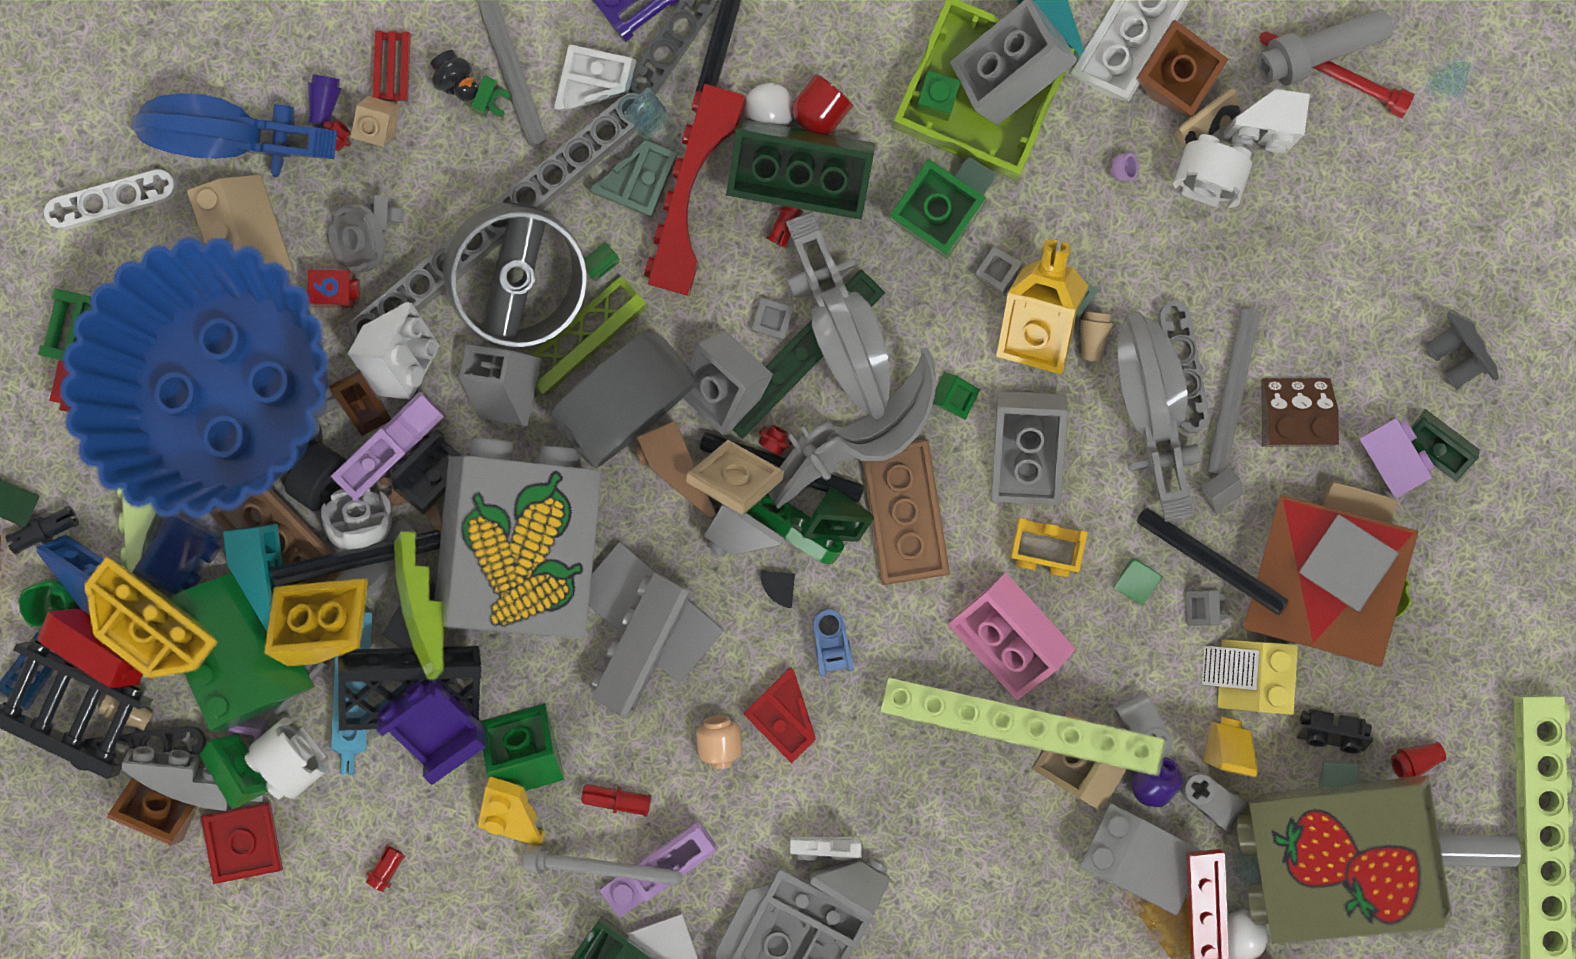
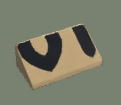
(1210, 118)

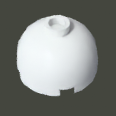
(359, 522)

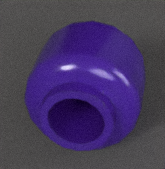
(1157, 790)

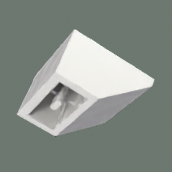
(1273, 121)
(395, 352)

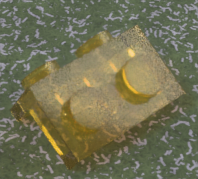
(1172, 927)

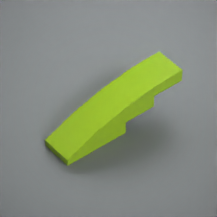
(421, 616)

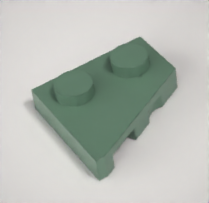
(638, 178)

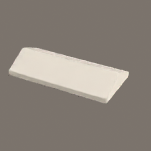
(1125, 45)

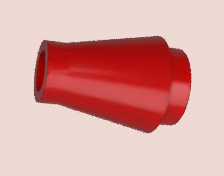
(1417, 759)

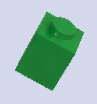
(938, 95)

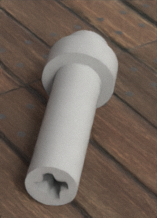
(1291, 57)
(1480, 850)

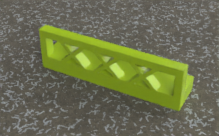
(594, 341)

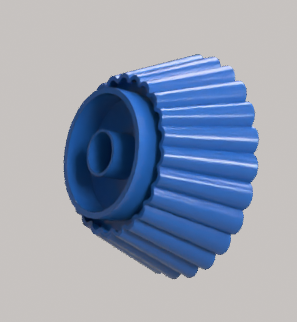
(195, 378)

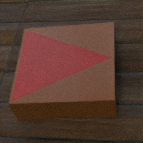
(1313, 614)

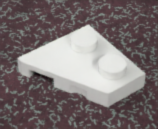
(838, 847)

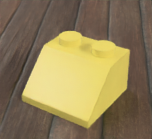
(1274, 683)

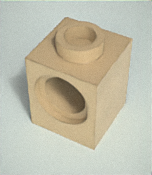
(375, 121)

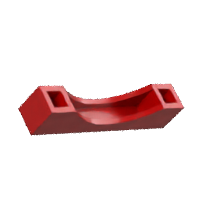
(714, 122)

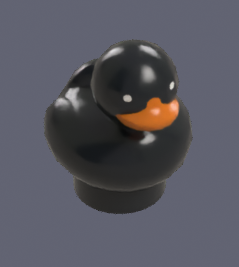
(452, 76)

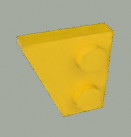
(508, 813)

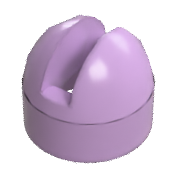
(1124, 167)

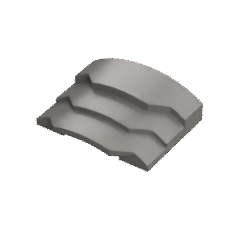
(791, 923)

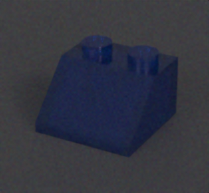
(178, 554)

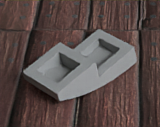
(999, 270)

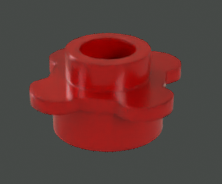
(774, 439)

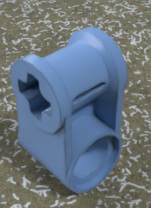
(832, 645)

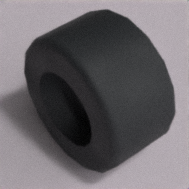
(310, 477)

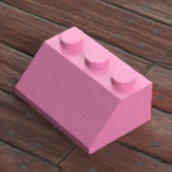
(1012, 637)

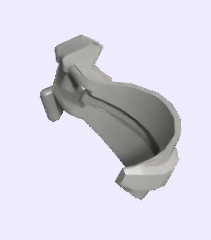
(842, 323)
(1157, 406)
(865, 440)

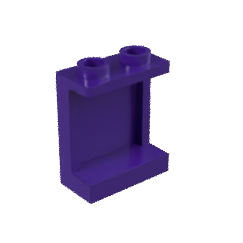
(432, 728)

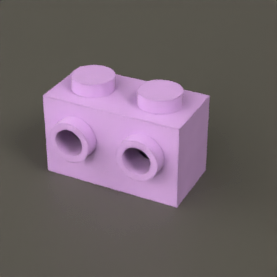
(1397, 457)

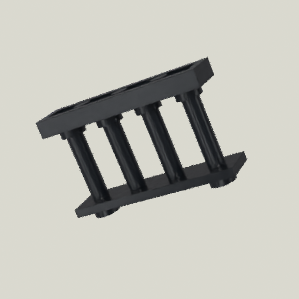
(70, 744)

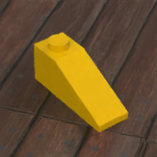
(1230, 747)

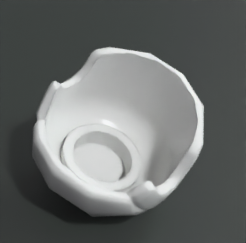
(769, 104)
(1245, 937)

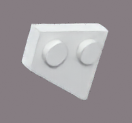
(592, 77)

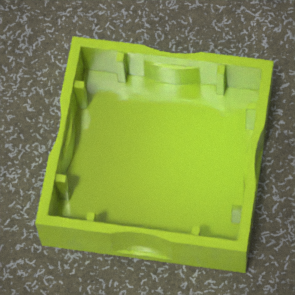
(967, 132)

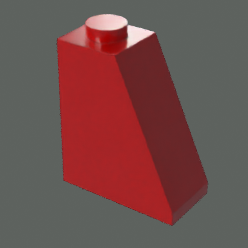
(72, 638)

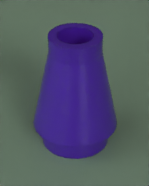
(322, 96)

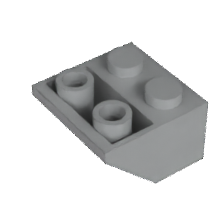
(500, 383)

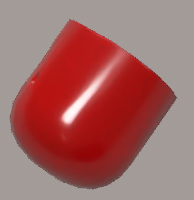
(820, 106)

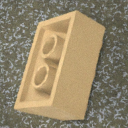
(242, 214)

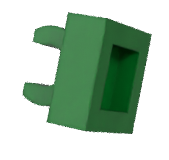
(486, 98)

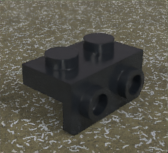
(424, 474)

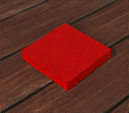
(241, 843)

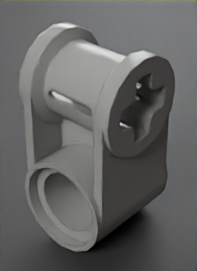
(1143, 718)
(1216, 802)

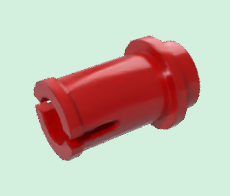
(786, 214)
(384, 869)

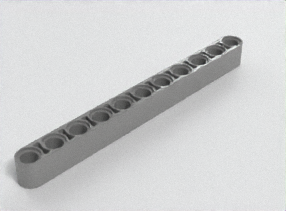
(493, 236)

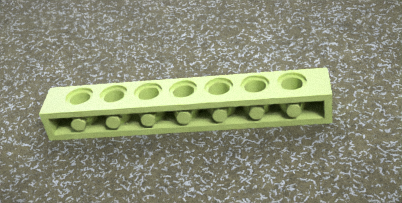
(1024, 726)
(1531, 819)

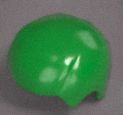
(39, 597)

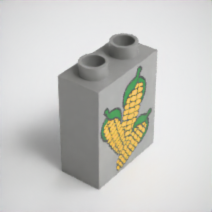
(517, 541)

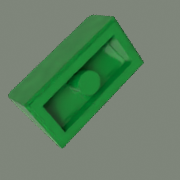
(227, 765)

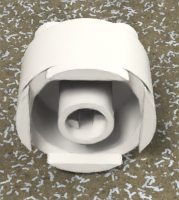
(1213, 171)
(286, 759)

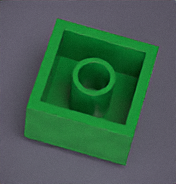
(938, 209)

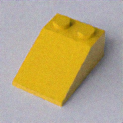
(315, 621)

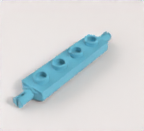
(350, 741)

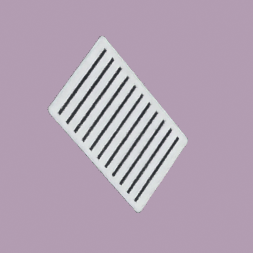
(1230, 667)

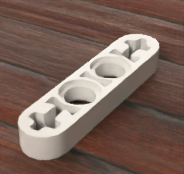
(110, 195)

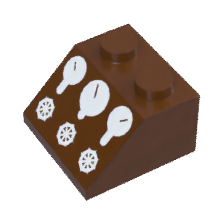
(1299, 412)

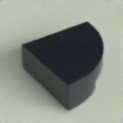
(779, 587)

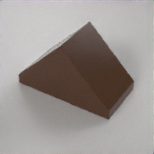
(360, 402)

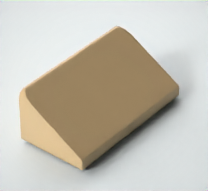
(1359, 502)

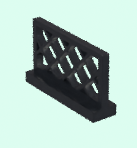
(401, 664)

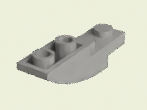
(175, 776)

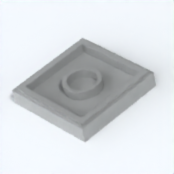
(1348, 563)

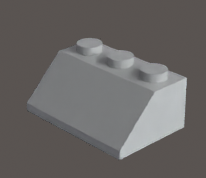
(1012, 62)

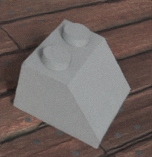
(728, 381)

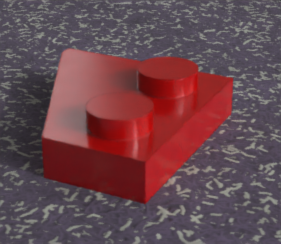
(783, 717)

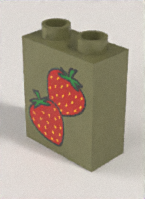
(1346, 860)

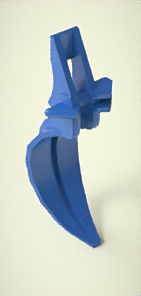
(218, 129)

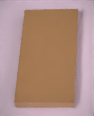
(906, 516)

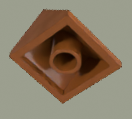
(1181, 70)
(152, 813)

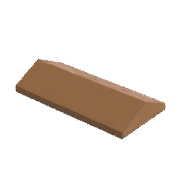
(296, 538)

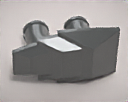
(1463, 332)

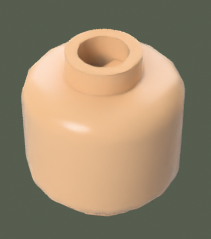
(719, 741)

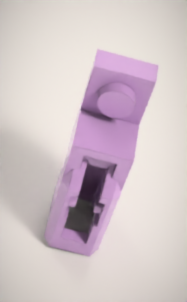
(388, 446)
(680, 854)

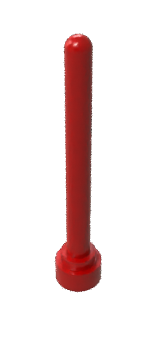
(1396, 100)

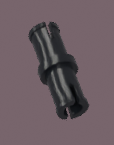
(42, 530)

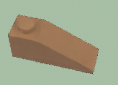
(671, 460)

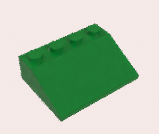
(236, 675)

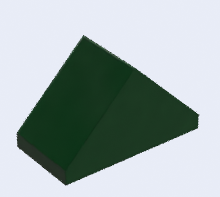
(837, 519)

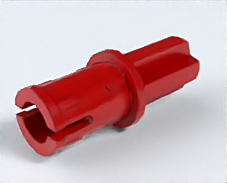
(616, 799)

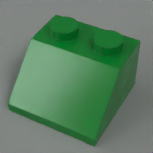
(522, 748)

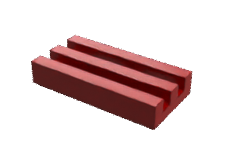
(392, 36)

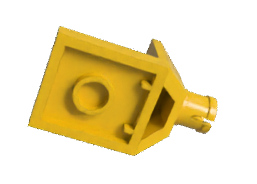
(1042, 311)

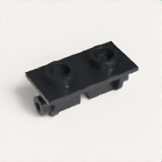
(1350, 735)

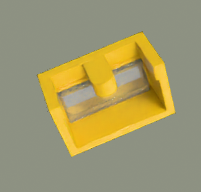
(1047, 546)

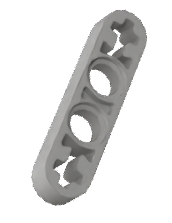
(1191, 364)

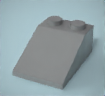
(1029, 447)
(1140, 859)

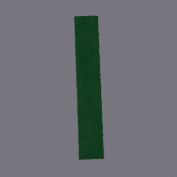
(799, 358)

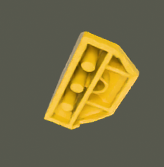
(144, 623)

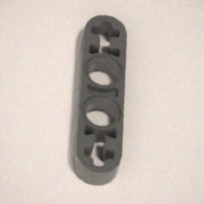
(670, 39)

